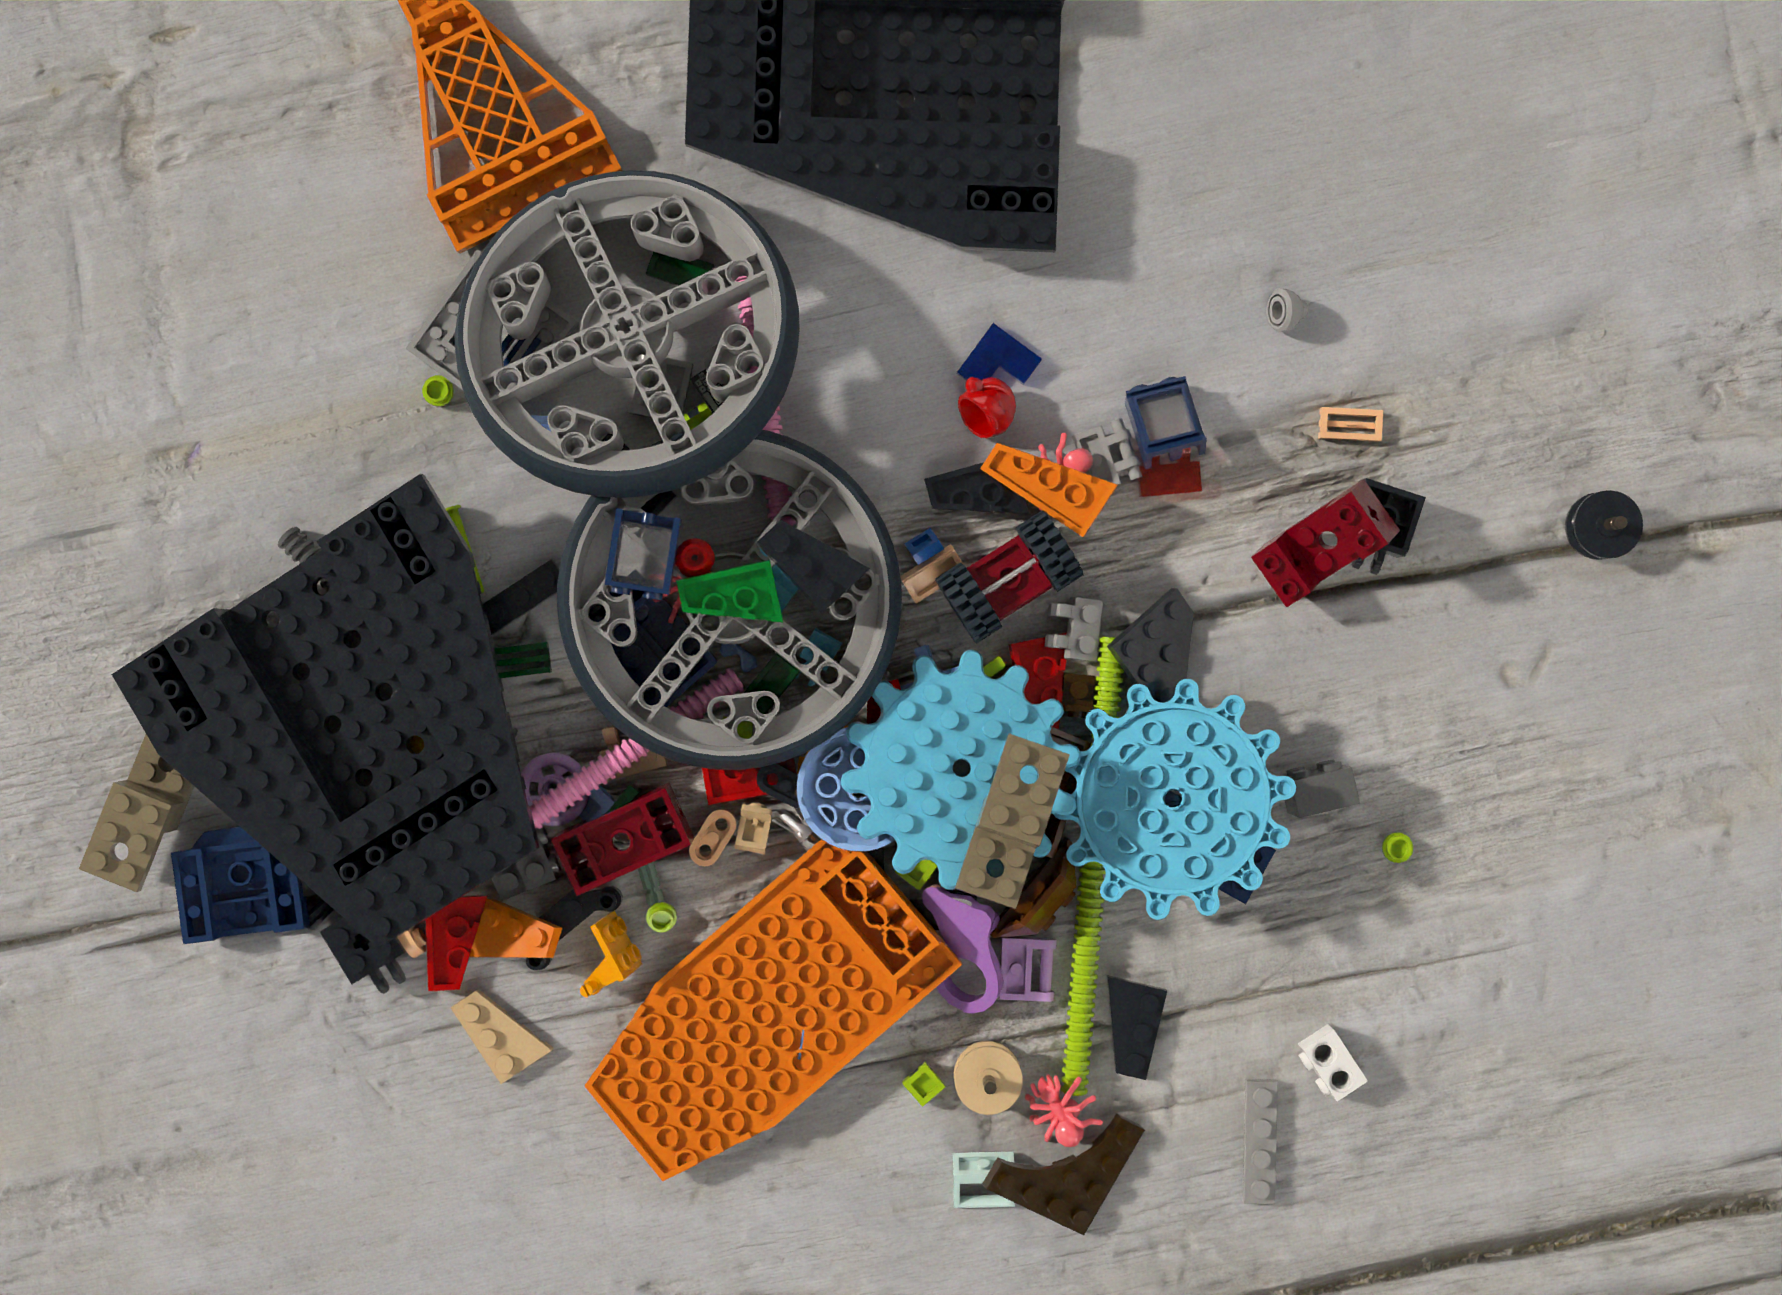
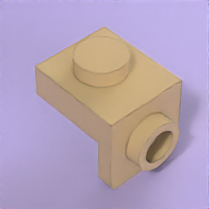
(753, 828)

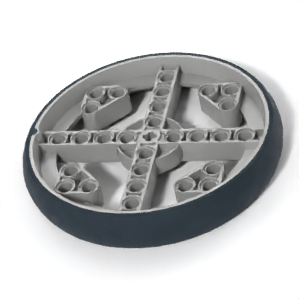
(649, 201)
(775, 737)

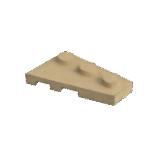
(498, 1036)

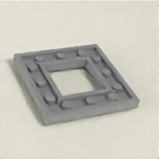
(435, 336)

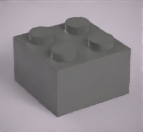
(1322, 789)

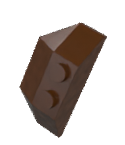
(1040, 897)

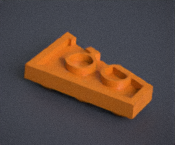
(513, 933)

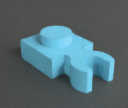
(823, 642)

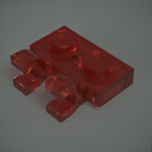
(1170, 478)

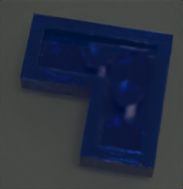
(1002, 351)

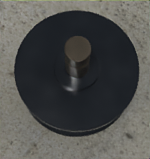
(1604, 525)

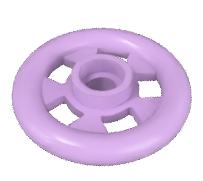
(562, 764)

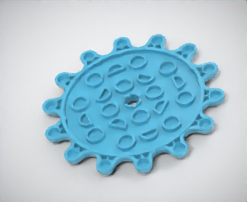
(914, 752)
(1221, 809)

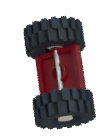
(1010, 576)

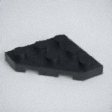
(1157, 646)

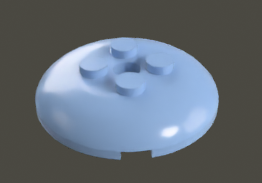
(823, 801)

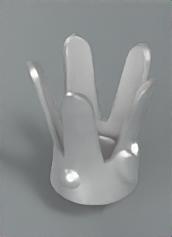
(799, 829)

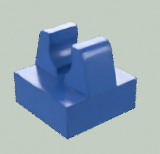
(924, 546)

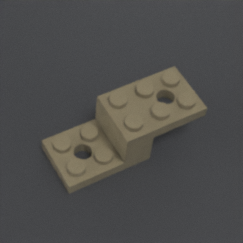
(137, 816)
(1012, 821)

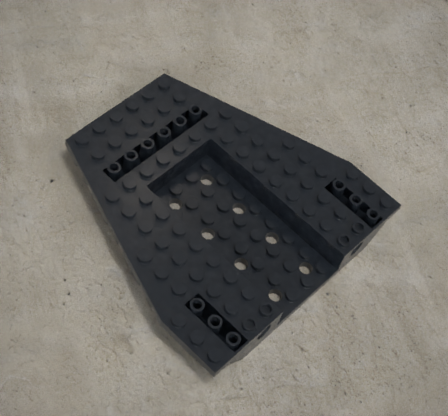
(971, 177)
(258, 741)

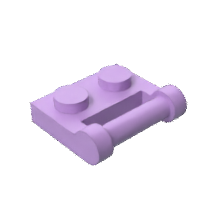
(1017, 968)

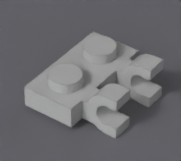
(1082, 628)

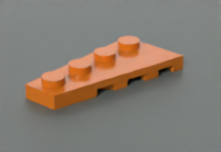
(1056, 489)

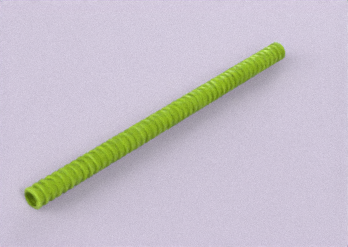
(1089, 913)

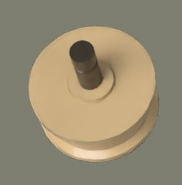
(988, 1077)

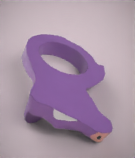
(967, 932)

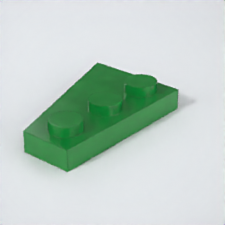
(733, 592)

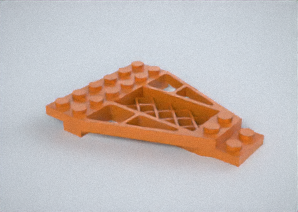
(490, 195)

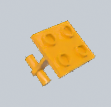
(621, 955)

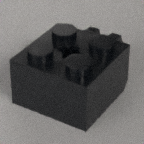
(1405, 512)
(363, 959)

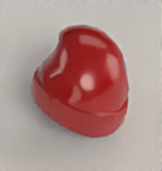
(987, 406)

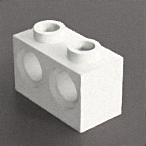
(1336, 1059)

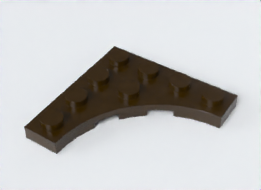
(1071, 1187)

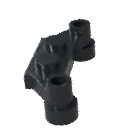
(575, 909)

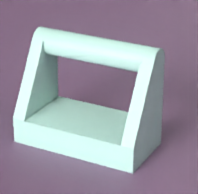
(973, 1169)

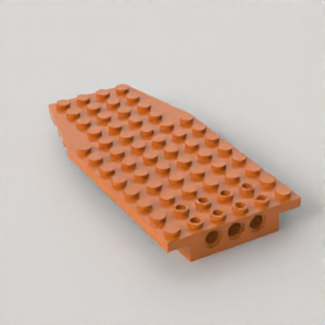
(721, 1032)

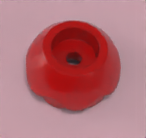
(694, 547)

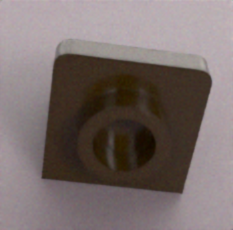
(1078, 694)

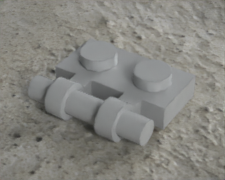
(1103, 462)

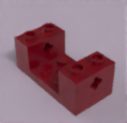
(1300, 558)
(654, 829)

